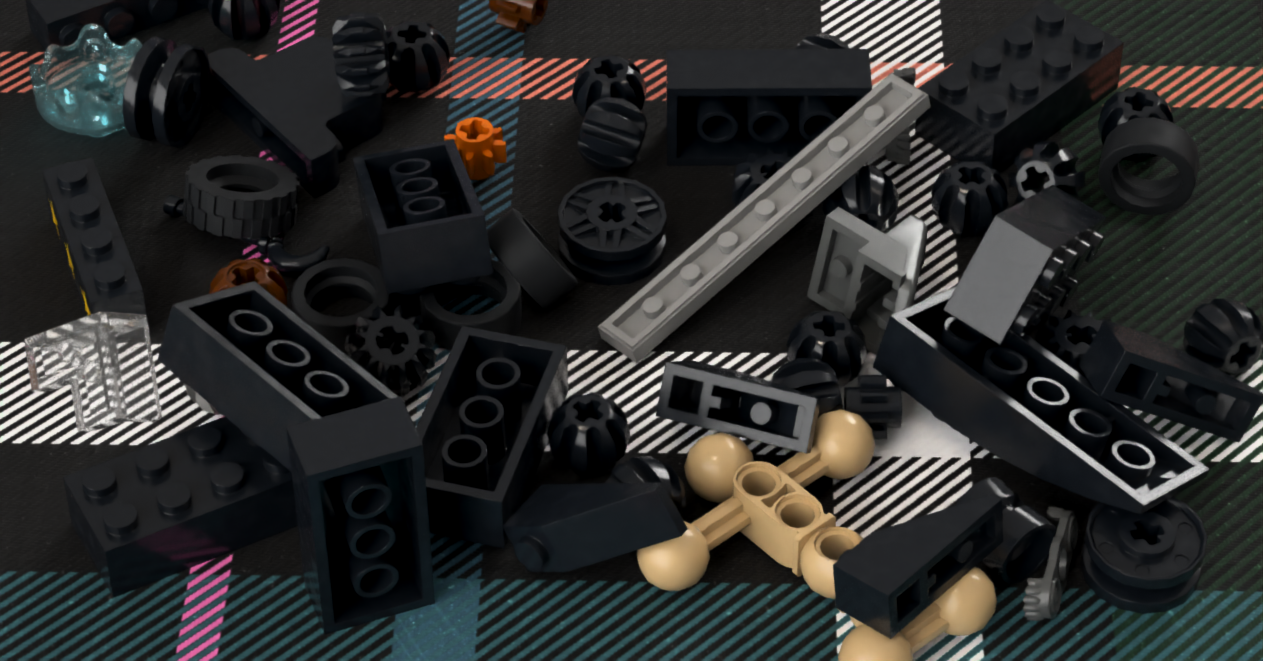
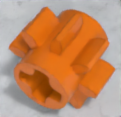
(479, 146)

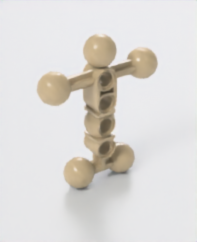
(791, 527)

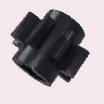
(875, 403)

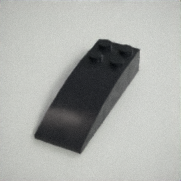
(1031, 409)

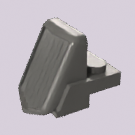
(868, 271)

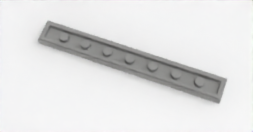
(763, 218)

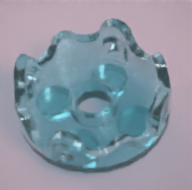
(72, 70)

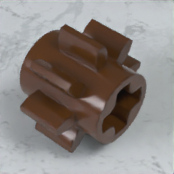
(517, 13)

